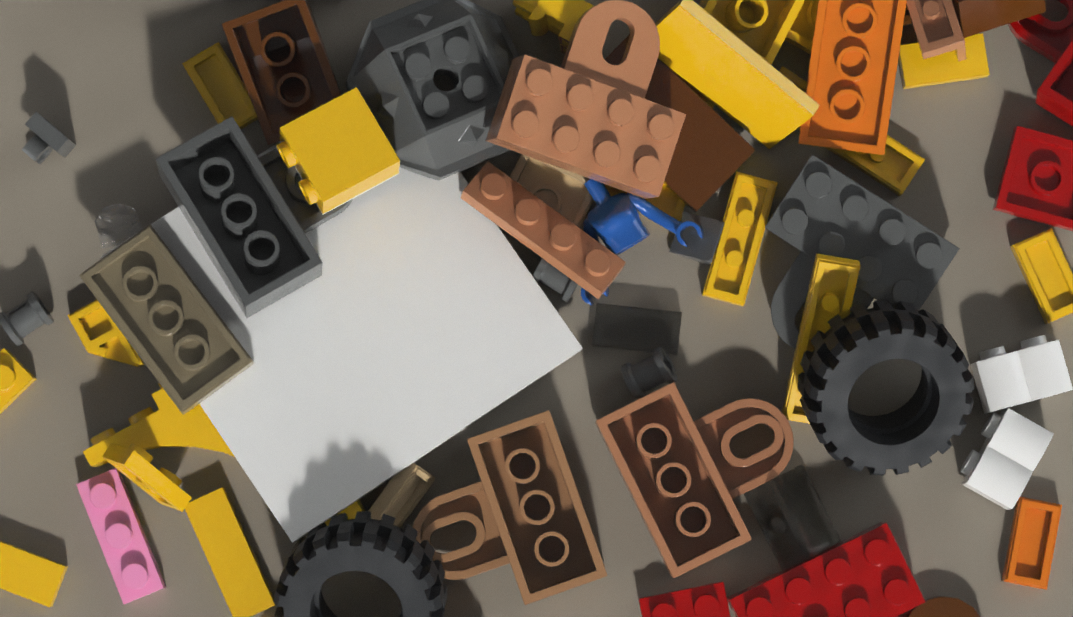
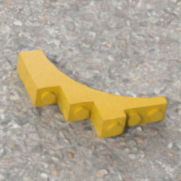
(170, 429)

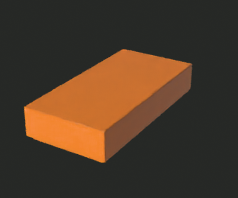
(1031, 543)

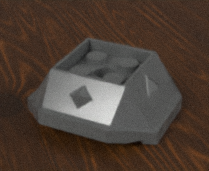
(395, 69)

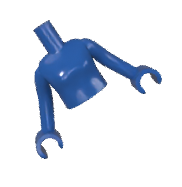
(619, 223)

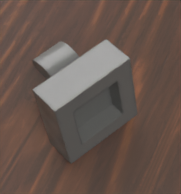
(45, 140)

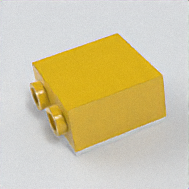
(338, 151)

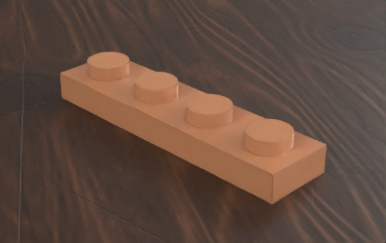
(543, 230)

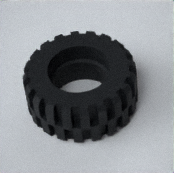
(912, 430)
(365, 547)

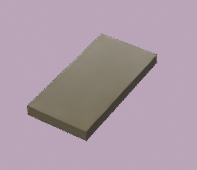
(166, 319)

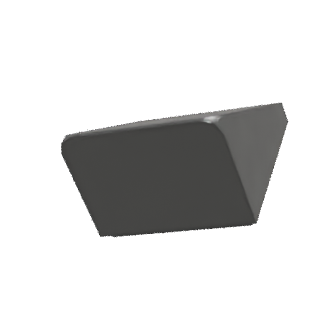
(699, 248)

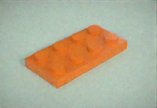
(853, 73)

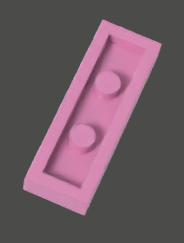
(121, 535)

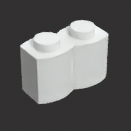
(1020, 375)
(1006, 458)

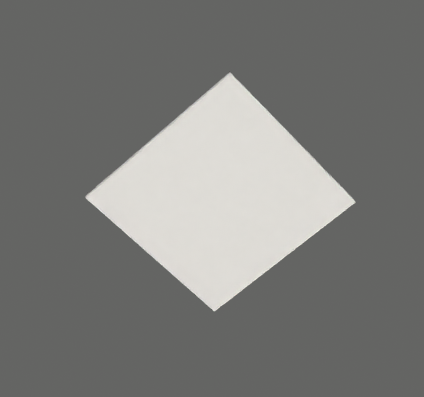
(383, 354)

